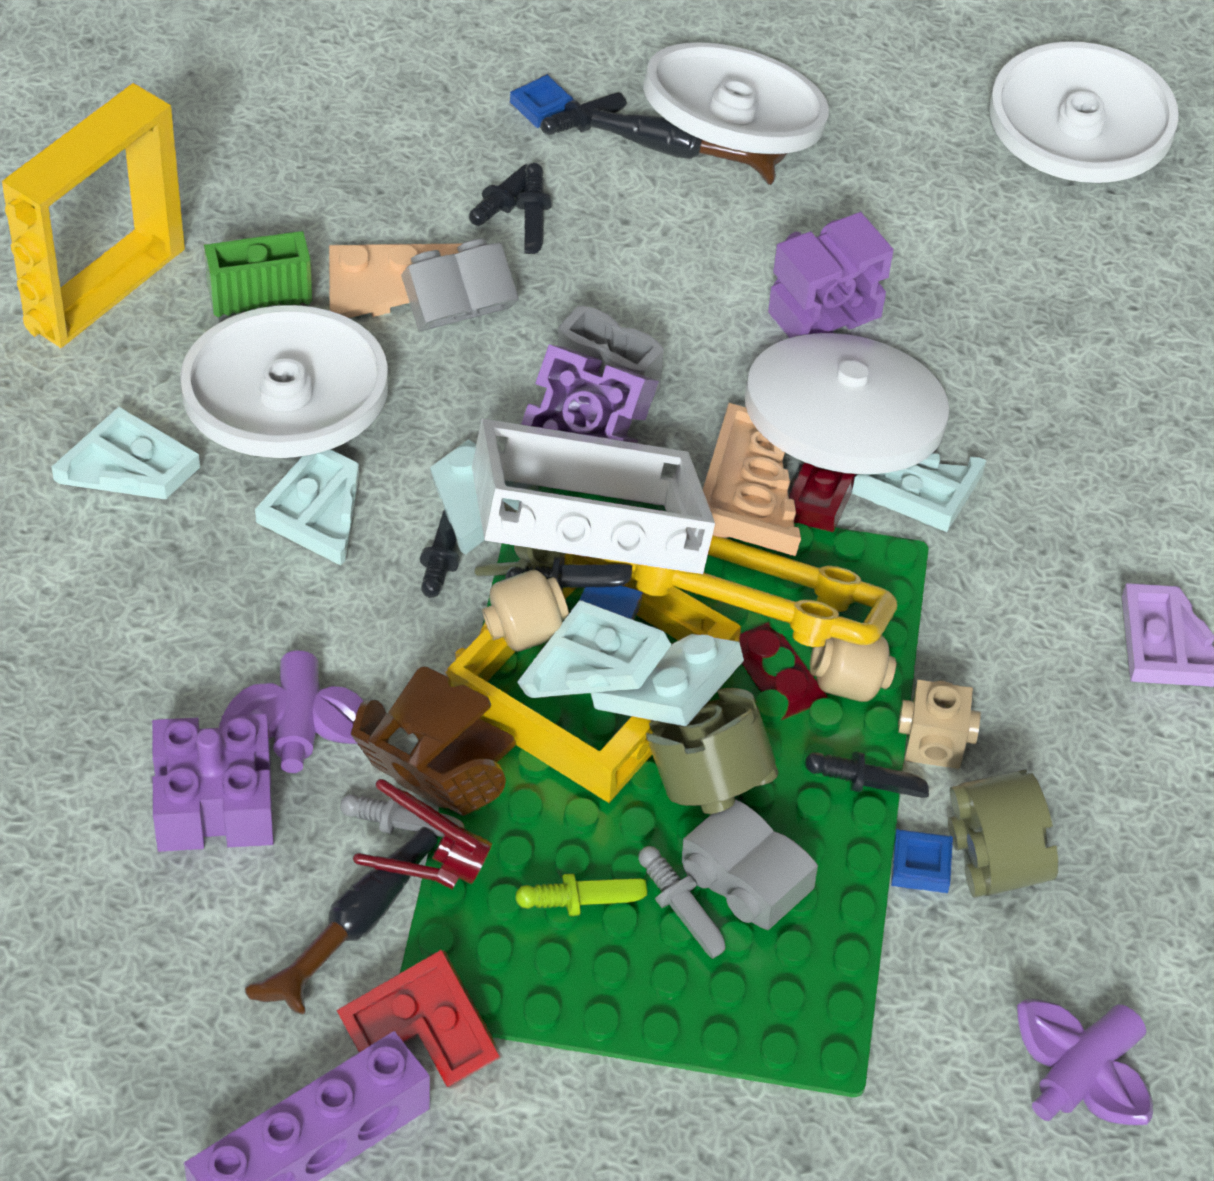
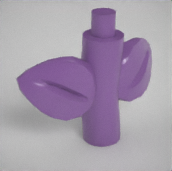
(299, 709)
(1085, 1062)

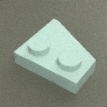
(127, 458)
(457, 490)
(923, 491)
(314, 504)
(594, 654)
(679, 683)

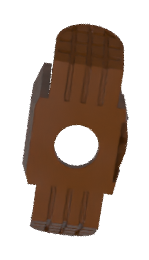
(455, 750)

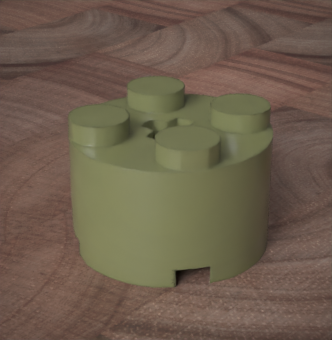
(715, 754)
(1004, 832)

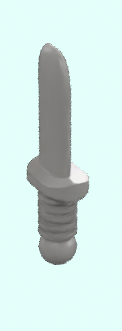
(388, 814)
(678, 896)

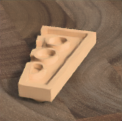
(750, 487)

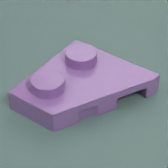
(1166, 637)

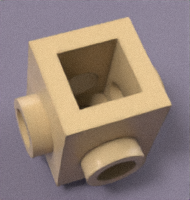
(938, 723)

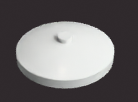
(735, 98)
(1083, 112)
(284, 381)
(846, 403)

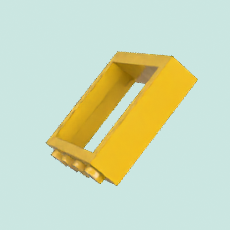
(130, 122)
(629, 749)

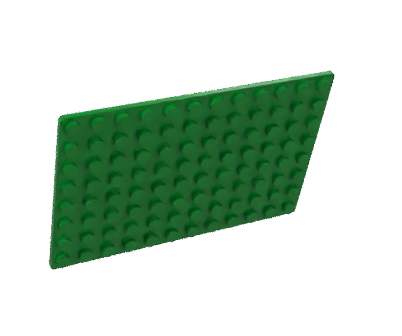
(631, 975)

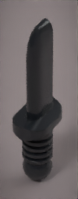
(580, 115)
(498, 198)
(534, 203)
(439, 559)
(580, 575)
(865, 774)

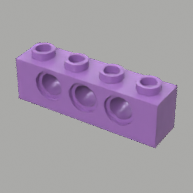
(323, 1121)

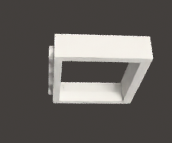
(587, 526)

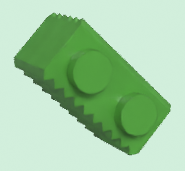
(258, 273)

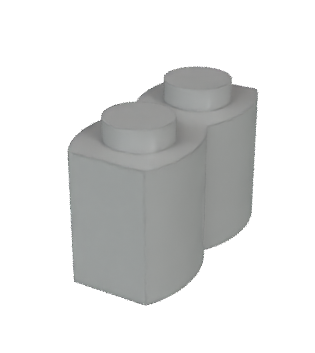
(459, 284)
(603, 338)
(749, 865)

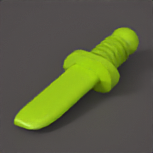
(577, 893)

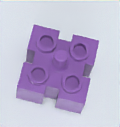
(830, 277)
(587, 401)
(212, 782)

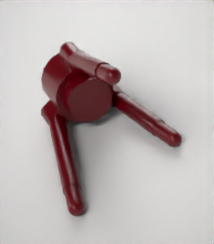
(458, 850)

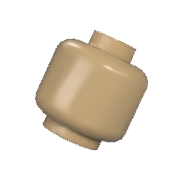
(525, 610)
(853, 669)

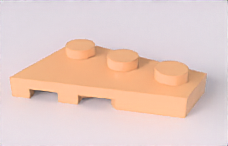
(369, 276)

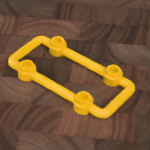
(809, 619)

